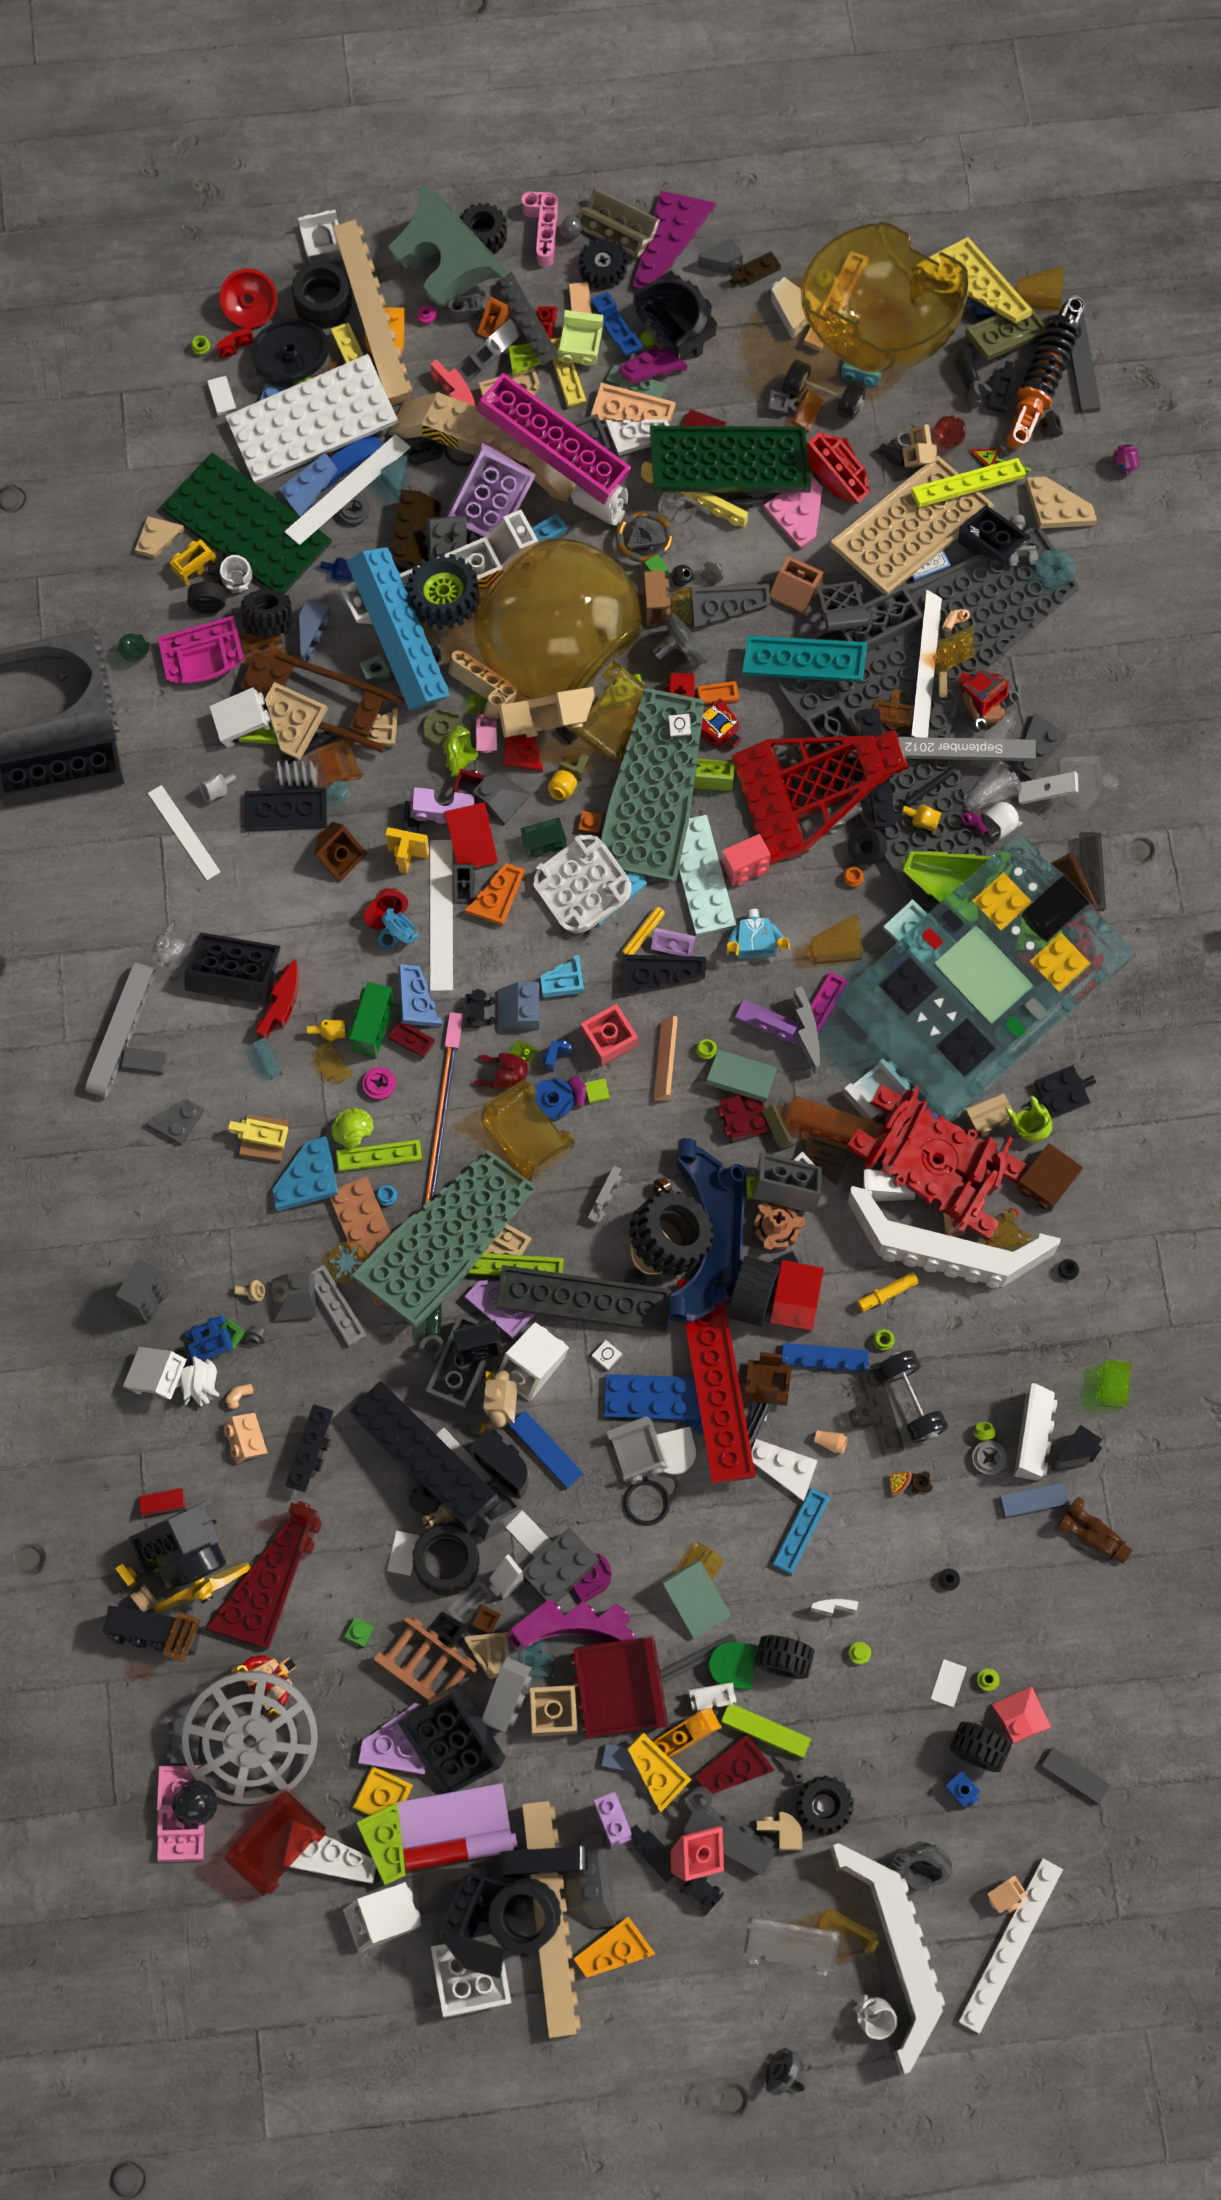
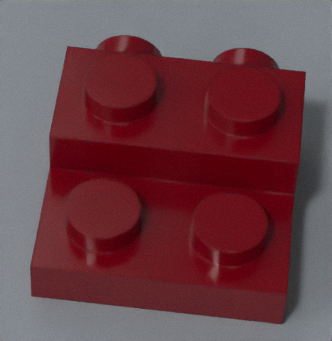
(742, 1118)

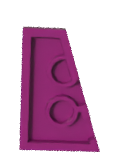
(650, 364)

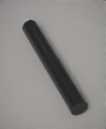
(929, 787)

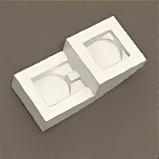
(827, 1607)

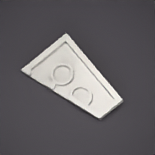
(784, 1466)

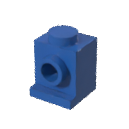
(954, 1787)

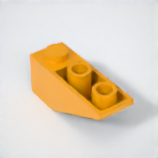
(688, 1733)

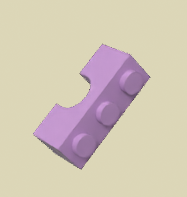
(425, 807)

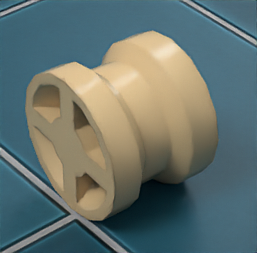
(143, 1598)

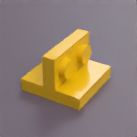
(406, 845)

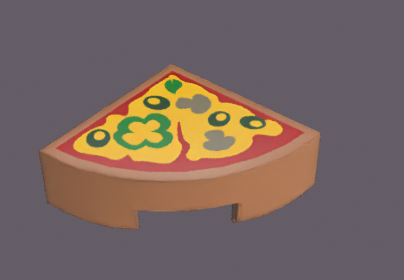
(899, 1482)

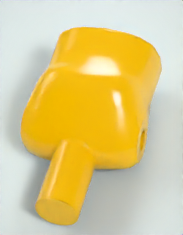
(923, 817)
(329, 1029)

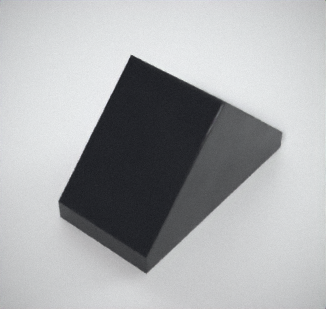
(464, 882)
(450, 1629)

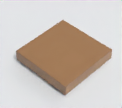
(260, 1151)

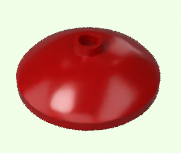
(261, 293)

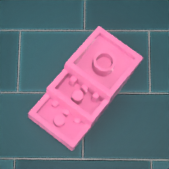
(175, 1839)

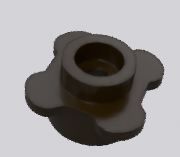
(926, 1486)

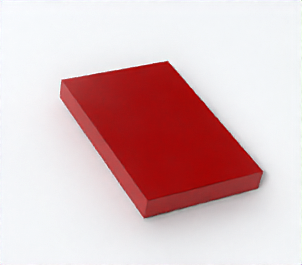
(471, 835)

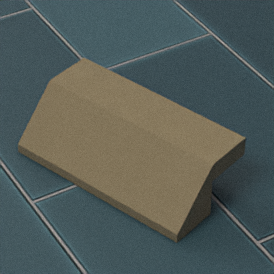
(619, 222)

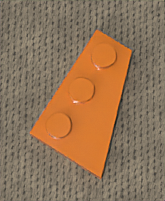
(497, 898)

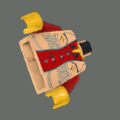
(271, 1666)

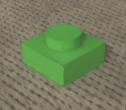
(235, 1332)
(359, 1632)

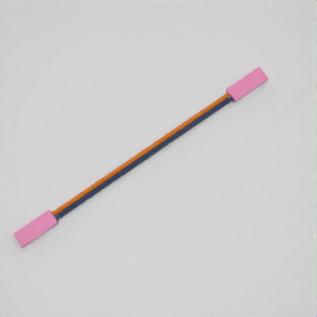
(452, 1042)

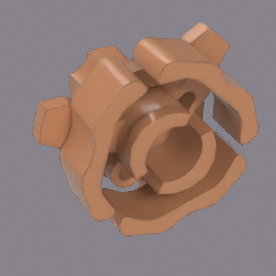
(771, 1216)

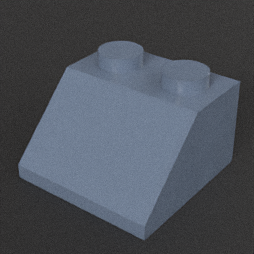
(519, 1006)

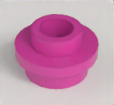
(426, 319)

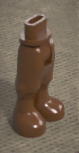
(1097, 1534)

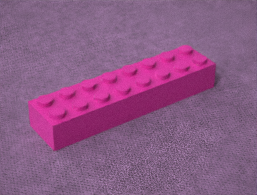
(553, 438)

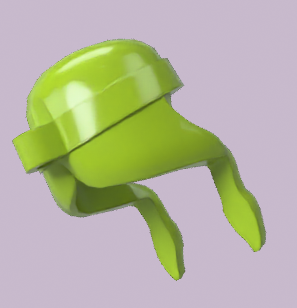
(1032, 1124)

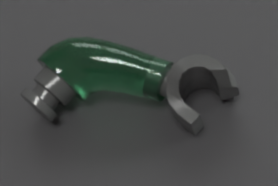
(432, 1333)

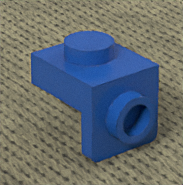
(550, 1057)

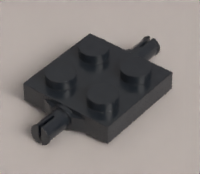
(1063, 1091)

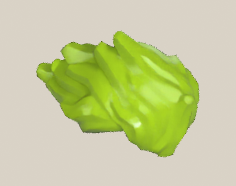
(459, 750)

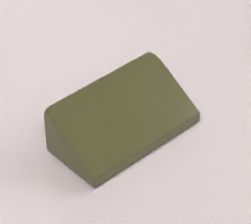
(778, 1127)

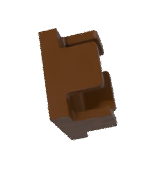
(768, 1380)

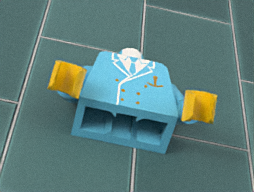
(756, 937)

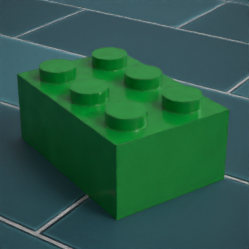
(371, 1019)

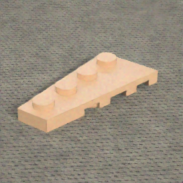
(623, 404)

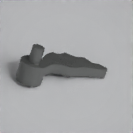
(789, 1766)

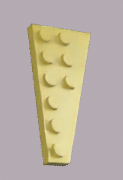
(986, 283)

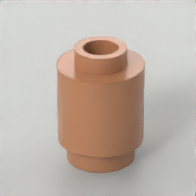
(994, 715)

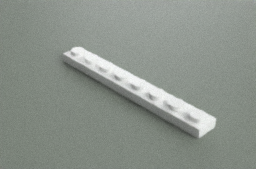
(1010, 1946)

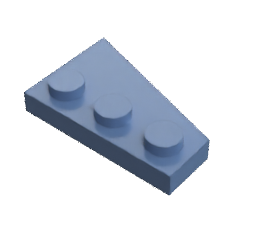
(414, 998)

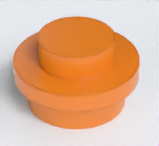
(853, 877)

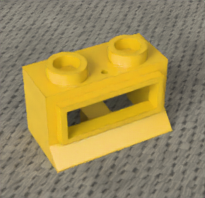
(196, 565)

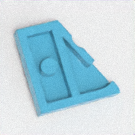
(563, 979)

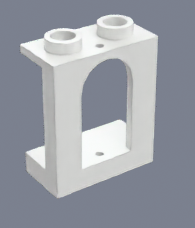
(308, 224)

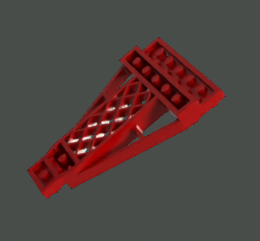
(769, 794)

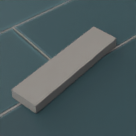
(337, 1307)

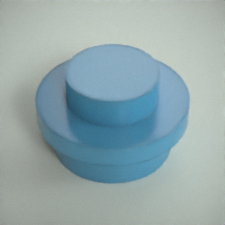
(386, 1195)

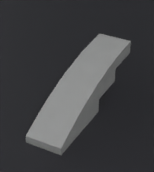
(808, 1034)

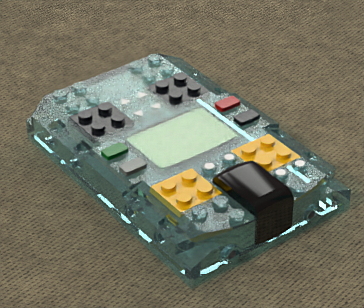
(985, 977)

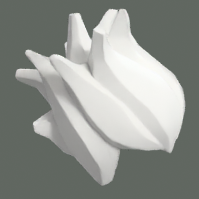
(198, 1381)

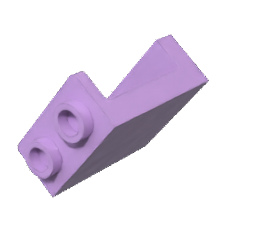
(613, 1820)

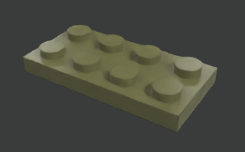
(1001, 335)

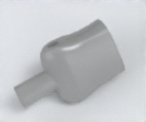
(215, 786)

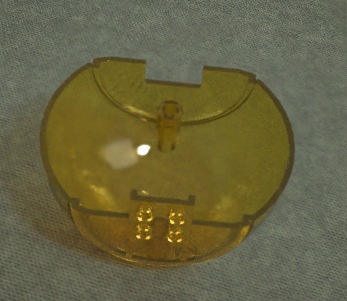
(881, 299)
(557, 618)

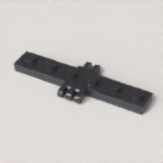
(880, 795)

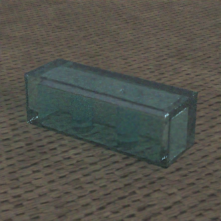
(267, 1058)

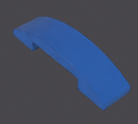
(615, 325)
(353, 455)

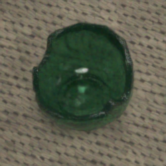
(133, 647)

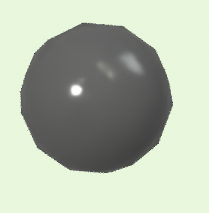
(570, 227)

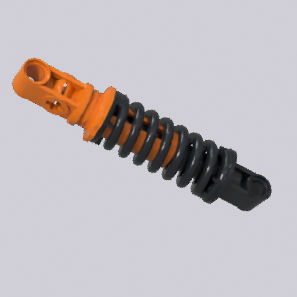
(1046, 370)

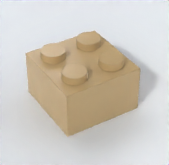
(553, 1710)

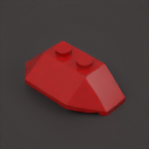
(837, 467)

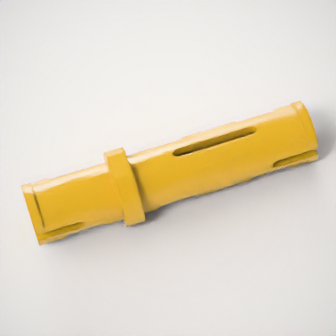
(892, 1289)

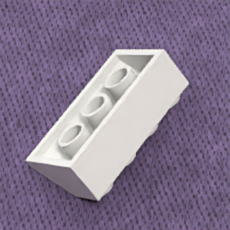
(1034, 1433)

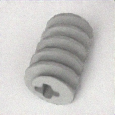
(296, 773)

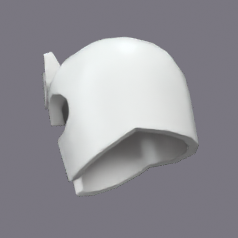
(236, 573)
(1004, 816)
(876, 2017)

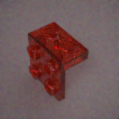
(303, 1511)

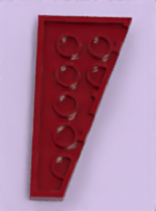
(261, 1596)

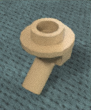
(254, 1292)

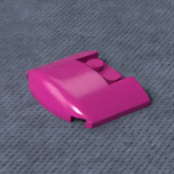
(201, 651)

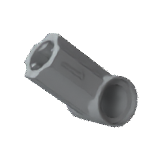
(841, 823)

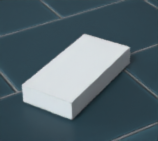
(222, 396)

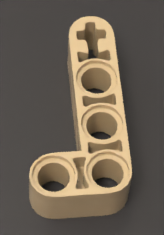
(482, 681)

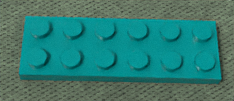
(805, 658)

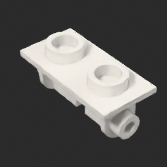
(713, 1695)

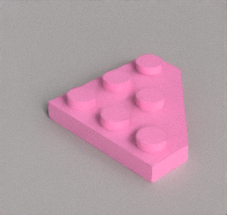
(797, 514)

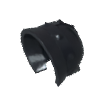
(194, 1803)

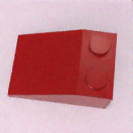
(797, 1295)

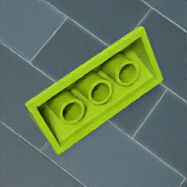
(714, 775)

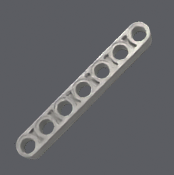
(120, 1030)

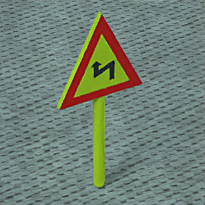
(989, 456)

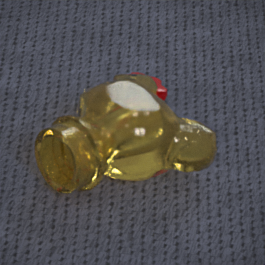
(1008, 1233)

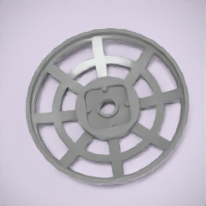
(254, 1725)

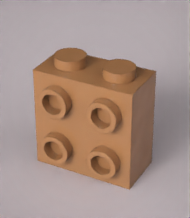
(656, 597)

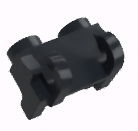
(478, 1009)
(703, 1893)

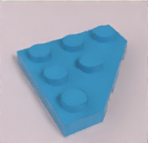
(307, 1177)

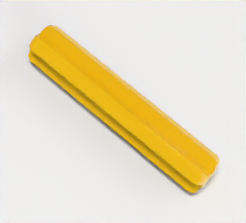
(644, 931)

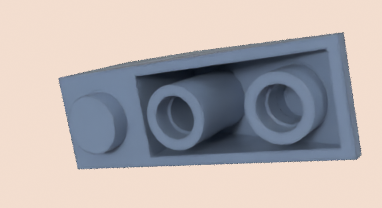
(312, 622)

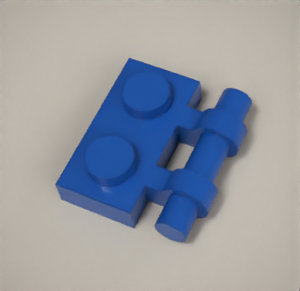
(212, 1345)

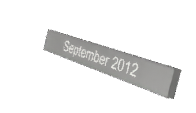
(968, 749)

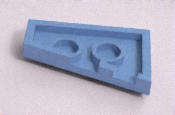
(306, 485)

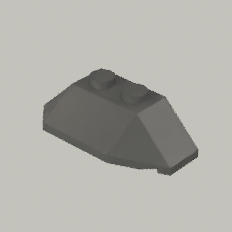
(590, 1891)

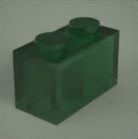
(543, 838)

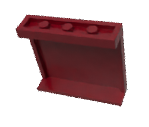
(619, 1686)

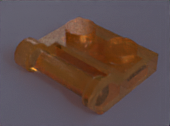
(332, 763)

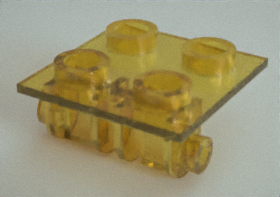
(955, 649)

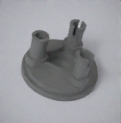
(680, 638)

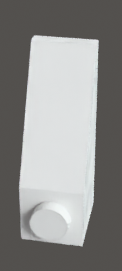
(506, 1578)

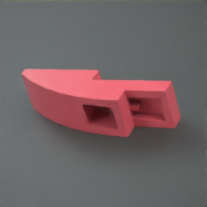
(452, 383)

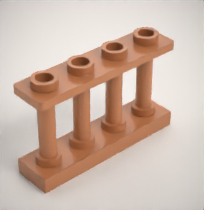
(405, 1674)

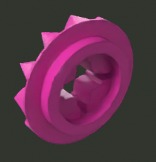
(375, 1075)

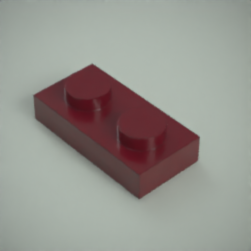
(412, 1039)

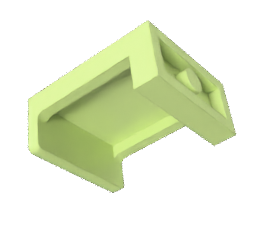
(580, 338)

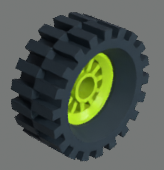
(440, 577)

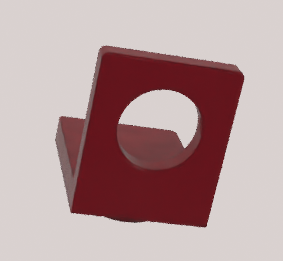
(467, 776)

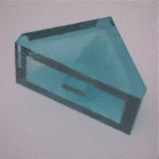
(395, 475)
(541, 1663)

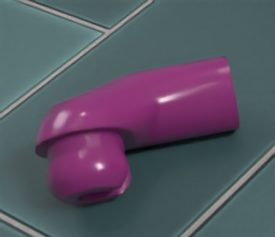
(579, 1089)

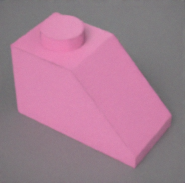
(486, 734)

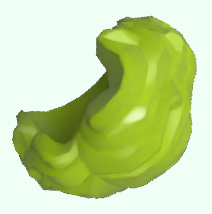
(351, 1127)

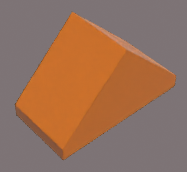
(494, 316)

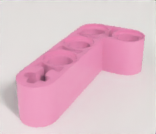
(545, 230)

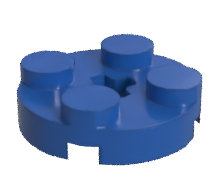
(564, 1097)

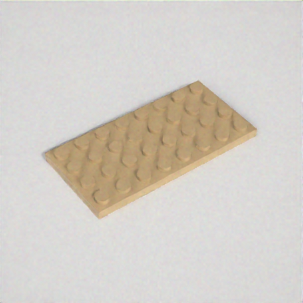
(901, 538)

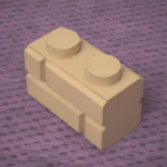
(988, 1114)

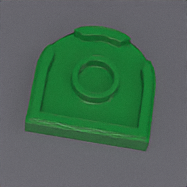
(733, 1664)

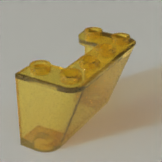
(613, 714)

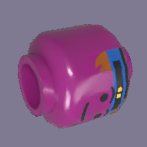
(1126, 458)

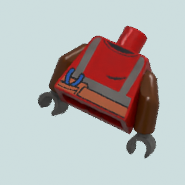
(983, 693)

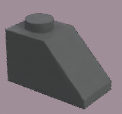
(721, 257)

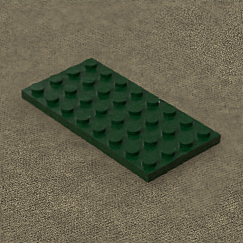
(729, 459)
(244, 521)

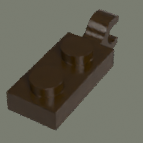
(756, 270)

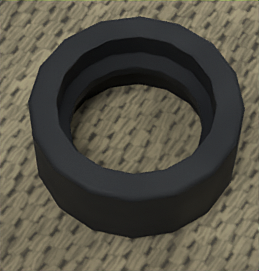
(206, 597)

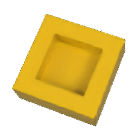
(128, 1575)

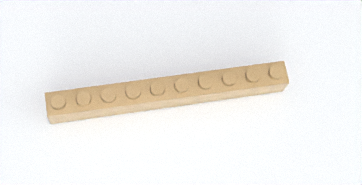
(372, 312)
(555, 1953)

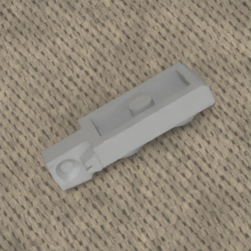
(605, 1197)

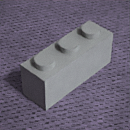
(507, 1695)

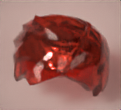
(949, 431)

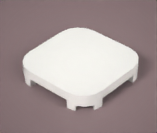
(582, 884)

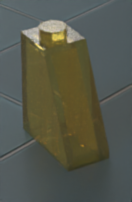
(1042, 289)
(837, 943)

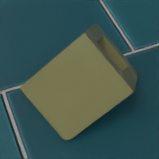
(576, 765)

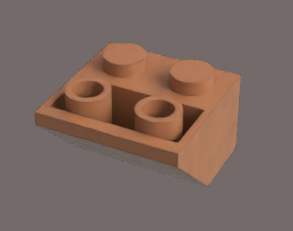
(796, 585)

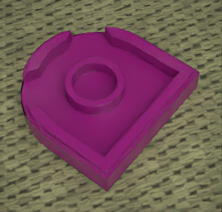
(595, 1582)

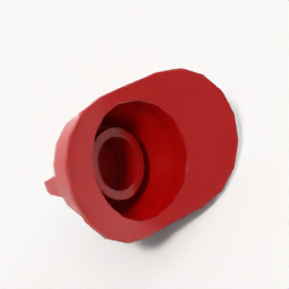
(384, 900)

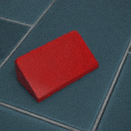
(162, 1502)

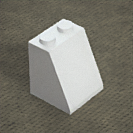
(533, 1360)
(382, 1916)

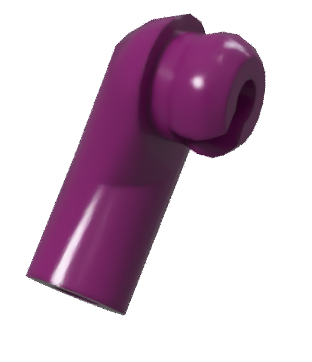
(974, 820)

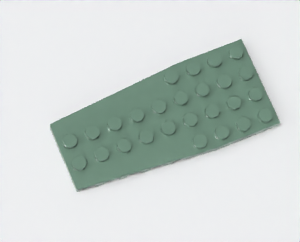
(654, 788)
(444, 1240)

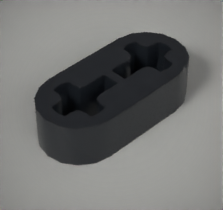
(424, 452)

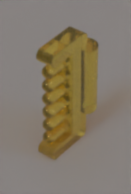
(327, 1066)

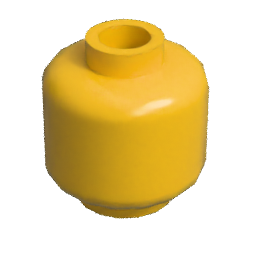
(562, 785)

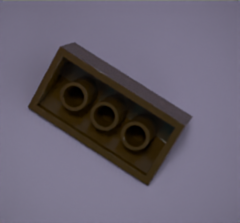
(411, 520)

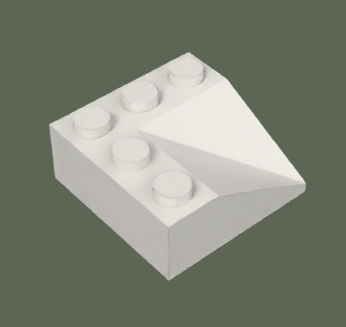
(465, 1990)

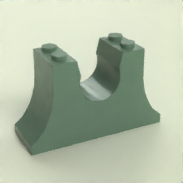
(463, 256)

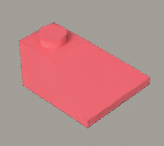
(1021, 1716)
(698, 1854)

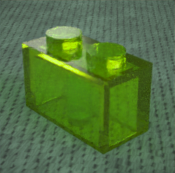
(1114, 1384)

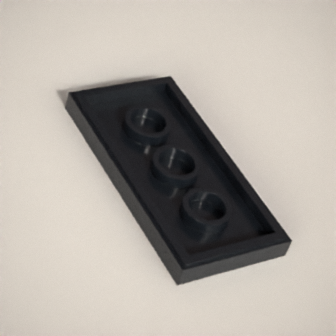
(285, 809)

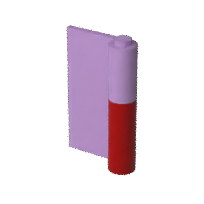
(455, 1827)

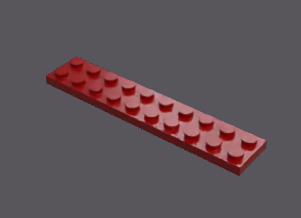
(719, 1397)

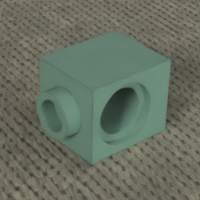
(369, 665)

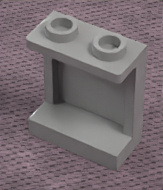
(638, 1450)

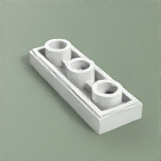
(1038, 789)

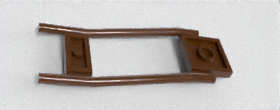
(265, 671)

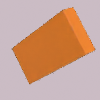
(711, 693)

